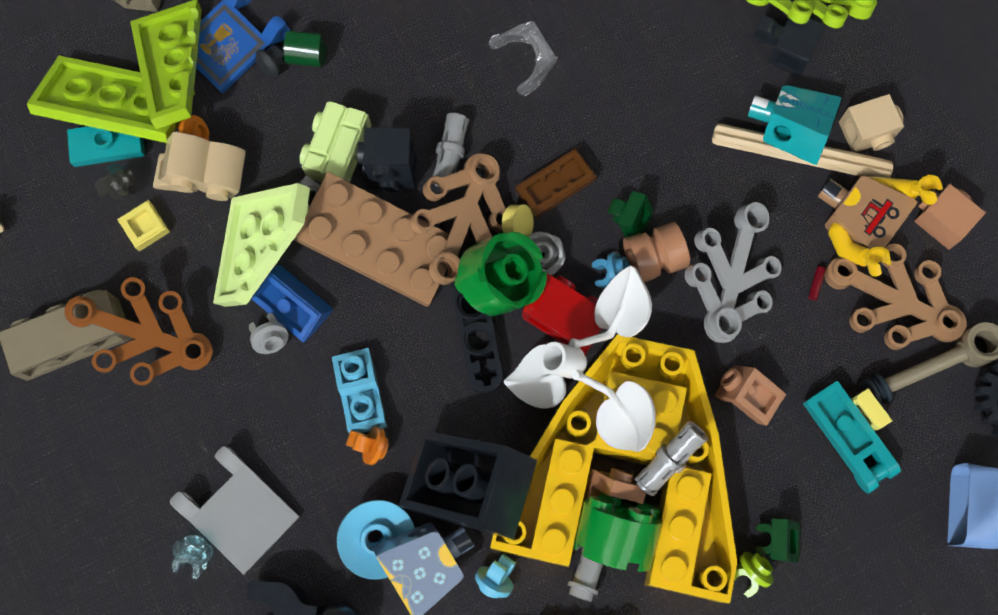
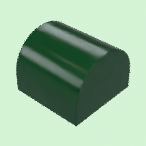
(304, 49)

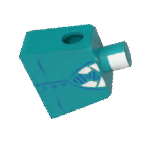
(797, 121)

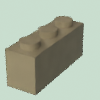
(51, 342)

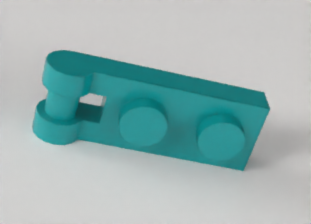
(852, 436)

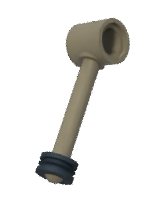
(964, 352)

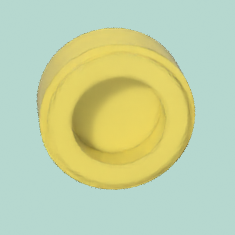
(518, 219)

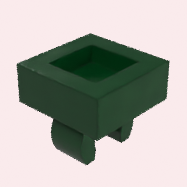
(633, 215)
(784, 540)

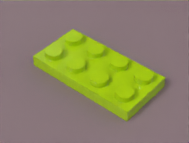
(96, 98)

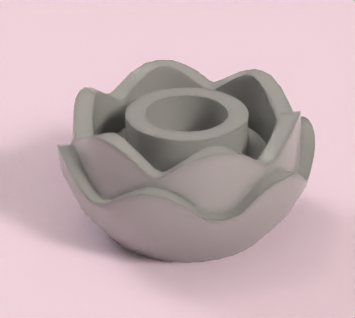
(553, 251)

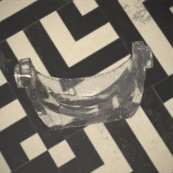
(545, 56)

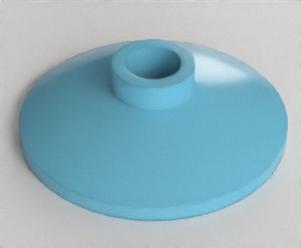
(353, 534)

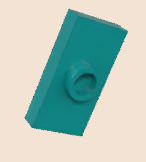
(96, 146)

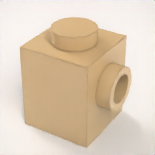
(872, 124)

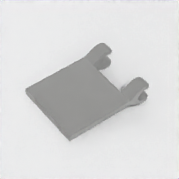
(241, 516)

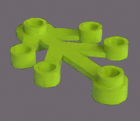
(833, 15)

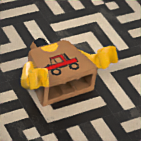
(872, 214)

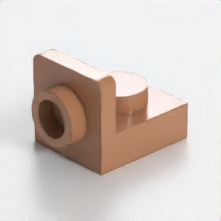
(751, 393)

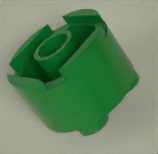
(501, 273)
(618, 532)

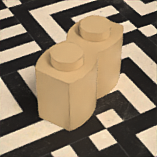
(202, 165)

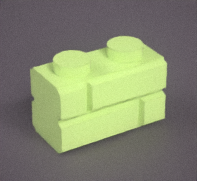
(334, 142)

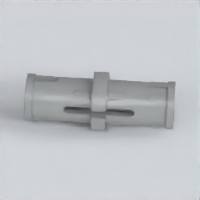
(451, 148)
(671, 458)

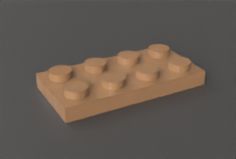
(372, 238)

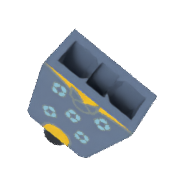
(423, 564)

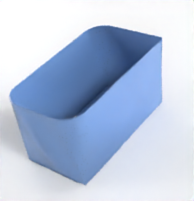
(973, 507)

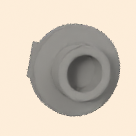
(268, 336)

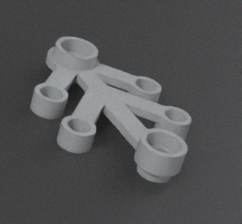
(732, 275)

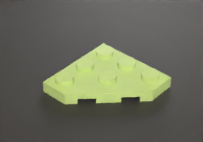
(255, 239)

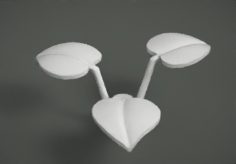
(629, 415)

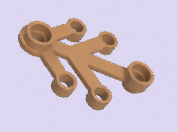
(465, 210)
(901, 300)

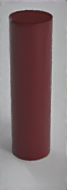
(816, 284)

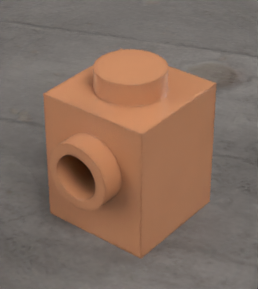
(950, 216)

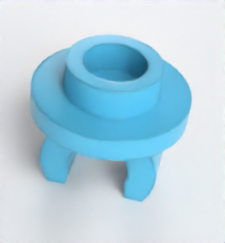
(495, 580)

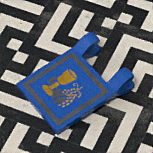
(230, 43)

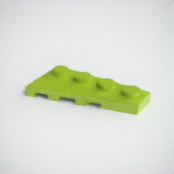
(167, 60)

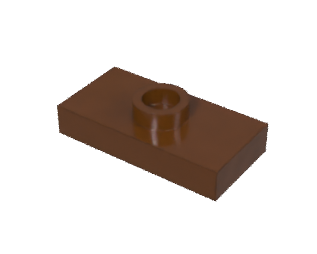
(555, 183)

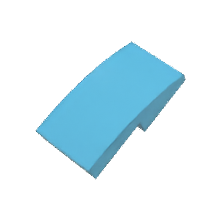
(359, 391)

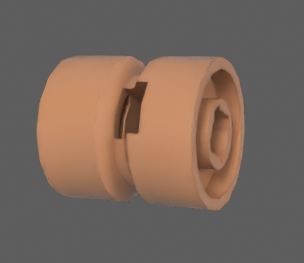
(663, 250)

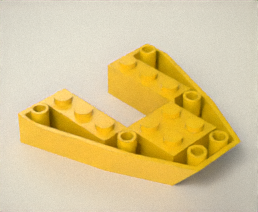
(697, 534)

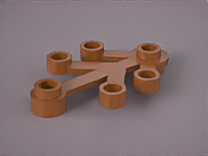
(146, 335)

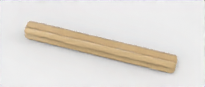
(830, 159)

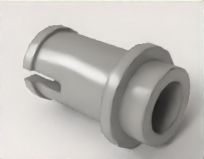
(585, 579)

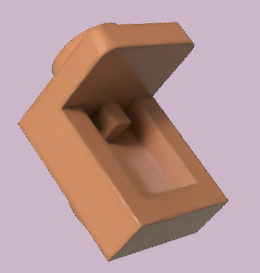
(615, 484)

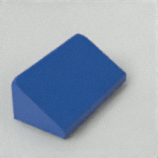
(292, 303)

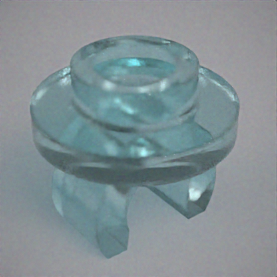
(193, 551)

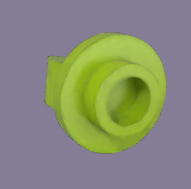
(757, 569)

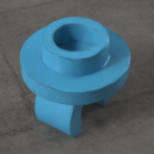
(614, 264)

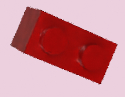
(563, 313)

